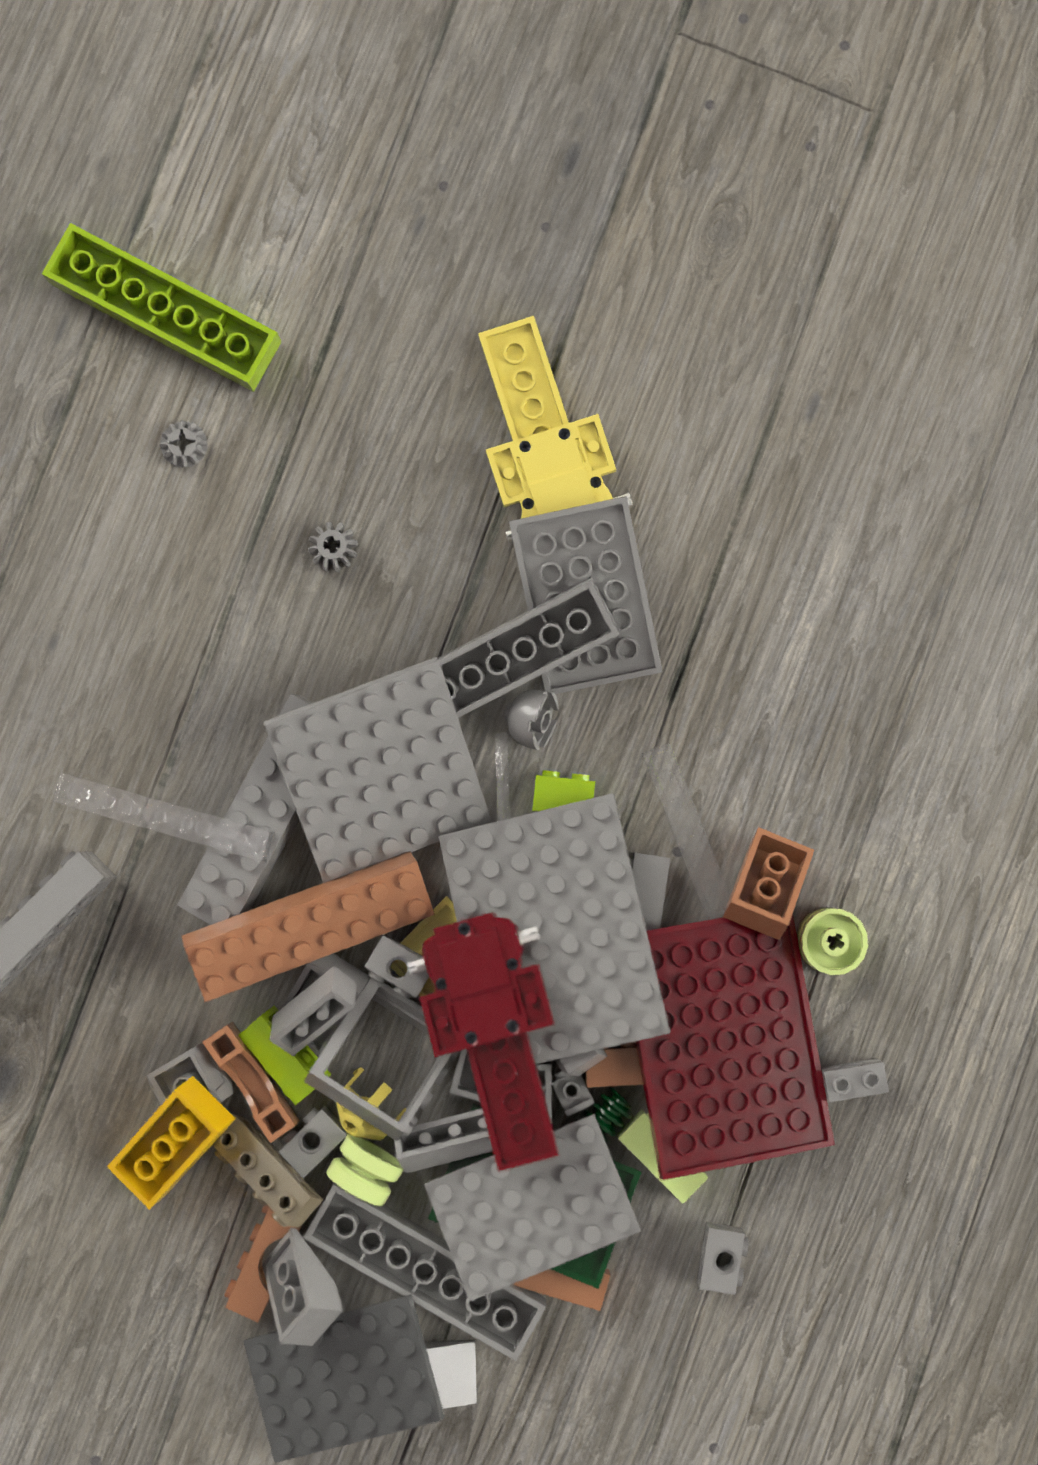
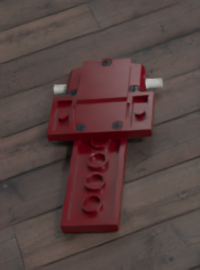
(488, 1008)

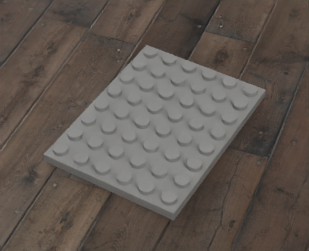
(577, 885)

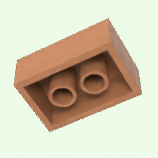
(769, 883)

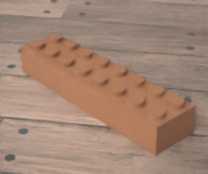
(307, 926)

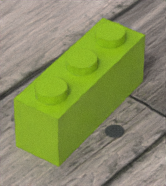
(283, 1067)

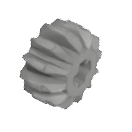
(324, 554)

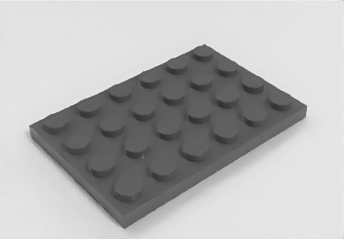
(352, 1385)

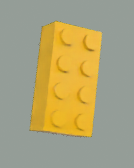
(171, 1142)

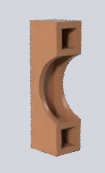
(263, 1096)
(250, 1292)

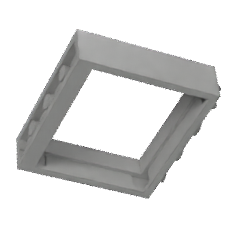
(409, 1012)

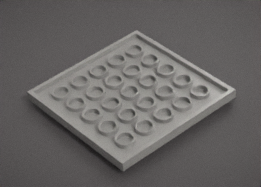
(378, 770)

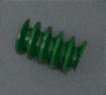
(611, 1112)

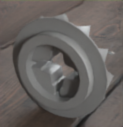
(193, 452)

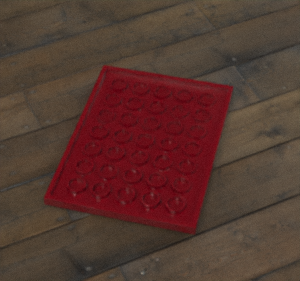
(741, 1051)

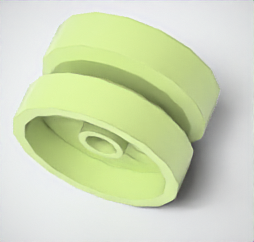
(849, 944)
(365, 1170)

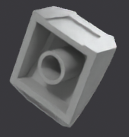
(195, 1063)

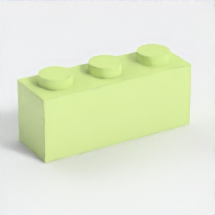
(639, 1140)

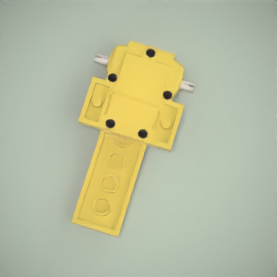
(549, 459)

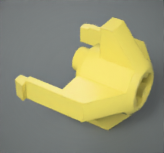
(354, 1124)

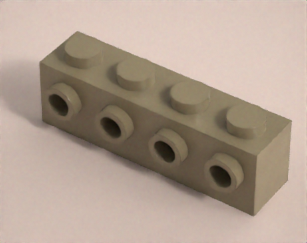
(267, 1173)

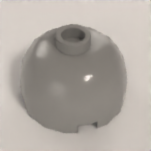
(531, 717)

